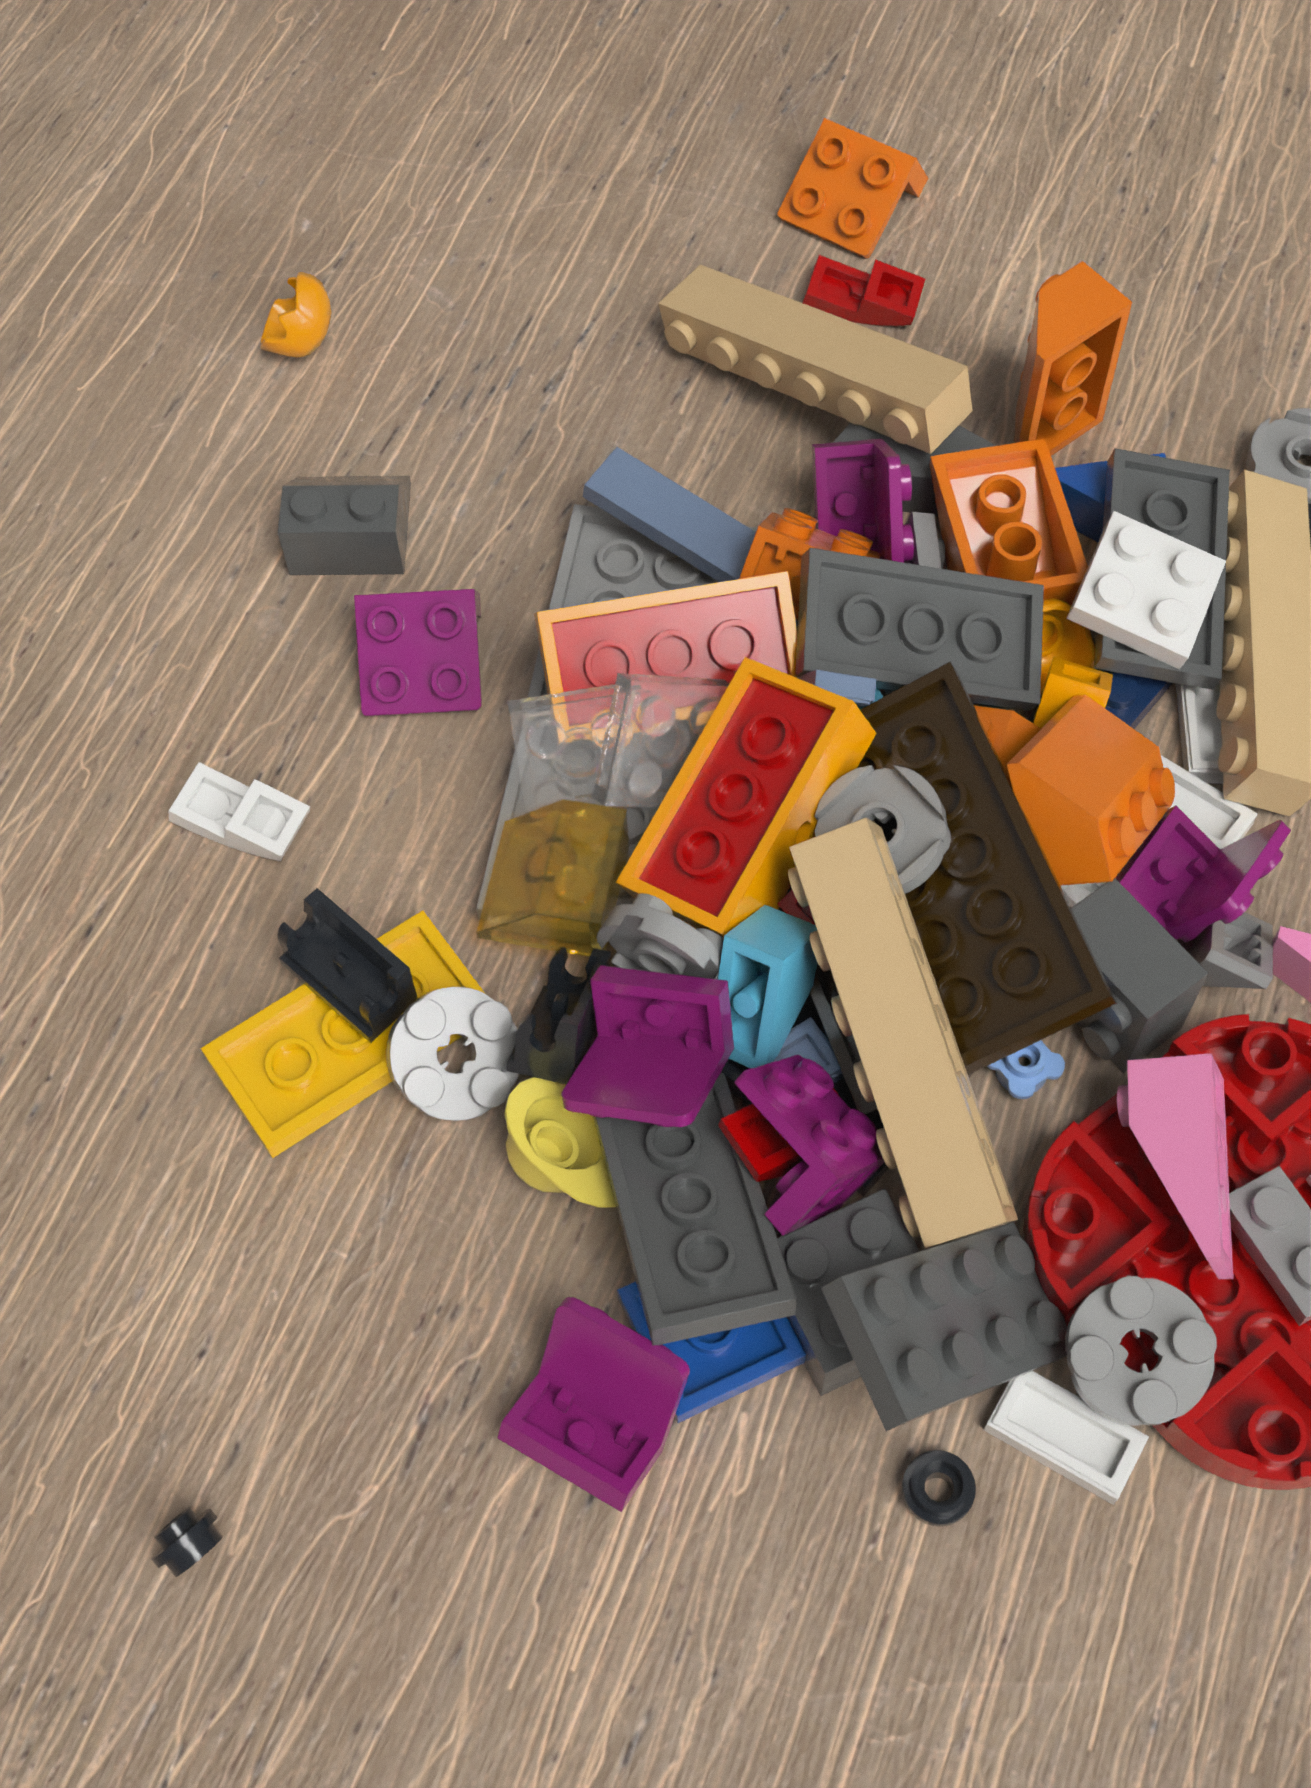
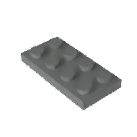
(1192, 507)
(911, 619)
(694, 1225)
(946, 1323)

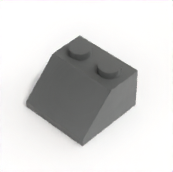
(345, 525)

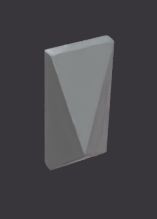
(1236, 953)

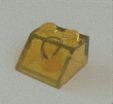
(556, 877)

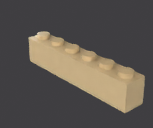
(818, 358)
(1266, 646)
(901, 1035)

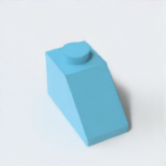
(768, 981)

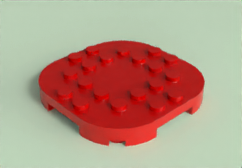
(1108, 1216)

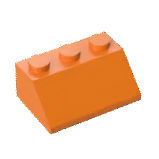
(1070, 357)
(1090, 791)

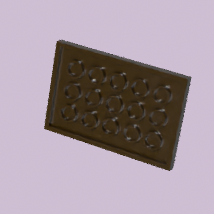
(993, 909)

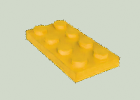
(306, 1064)

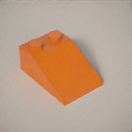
(1008, 517)

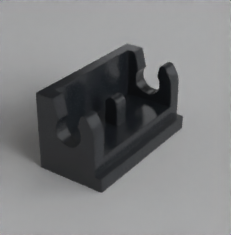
(347, 967)
(560, 1024)

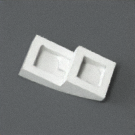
(237, 815)

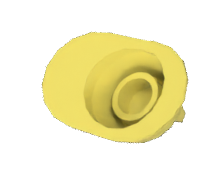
(555, 1146)

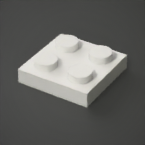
(1146, 590)

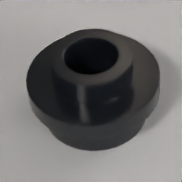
(950, 1469)
(186, 1540)

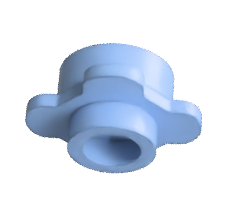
(1025, 1080)

